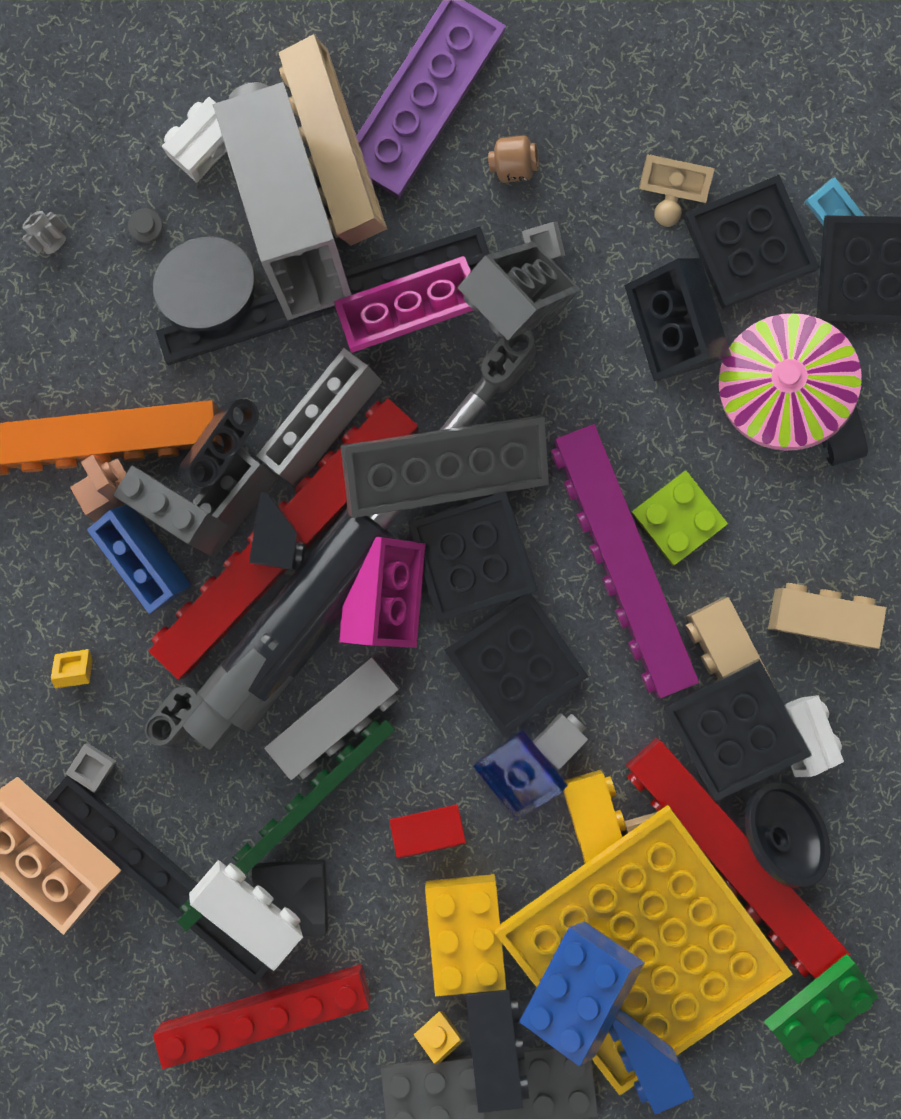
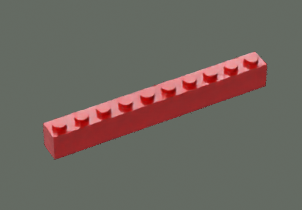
(243, 584)

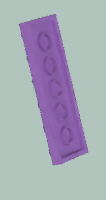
(426, 92)

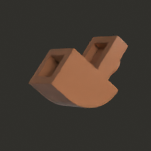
(97, 489)

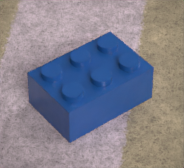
(581, 992)

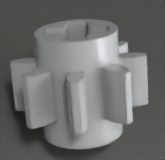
(44, 232)

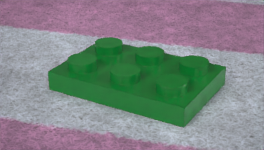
(822, 1009)

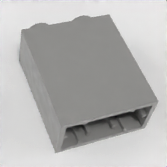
(281, 198)

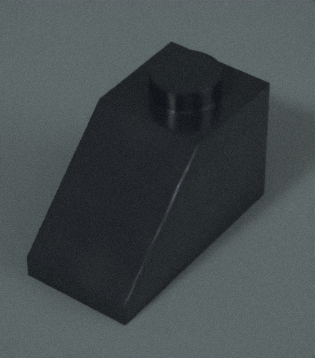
(275, 538)

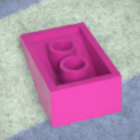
(385, 596)

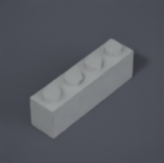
(320, 417)
(332, 718)

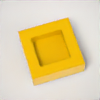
(71, 669)
(438, 1037)

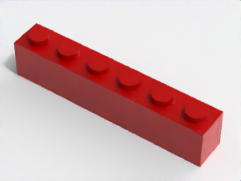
(262, 1016)

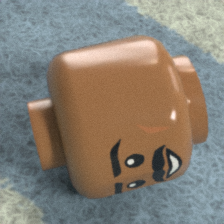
(514, 159)

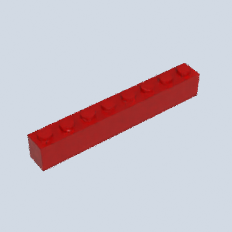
(727, 848)

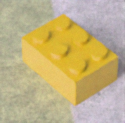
(463, 936)

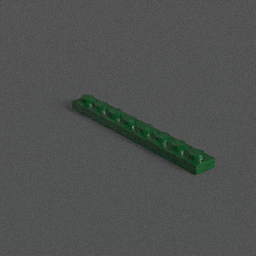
(300, 807)

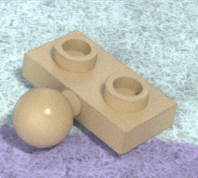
(676, 181)

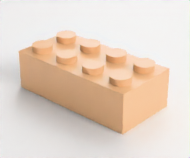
(49, 858)

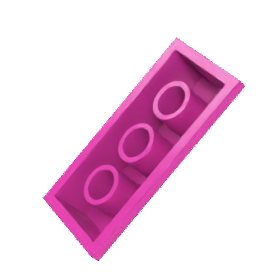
(404, 305)

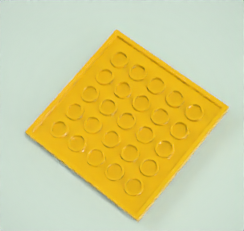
(675, 914)

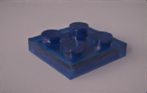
(520, 775)

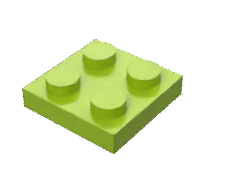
(679, 518)

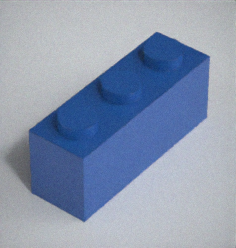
(139, 557)

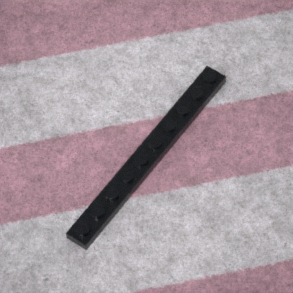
(267, 315)

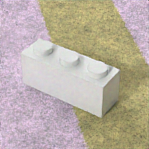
(246, 914)

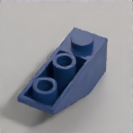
(654, 1062)

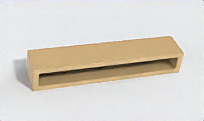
(331, 140)

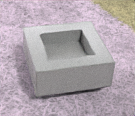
(547, 238)
(91, 767)

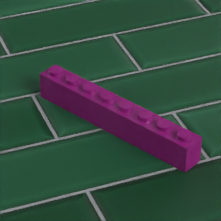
(624, 561)

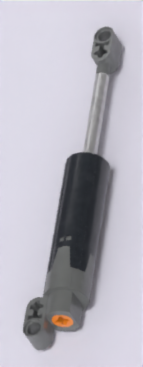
(307, 604)

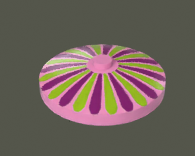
(790, 382)

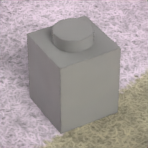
(561, 739)

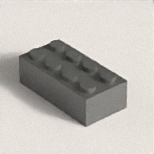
(518, 289)

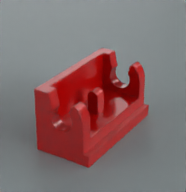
(427, 831)

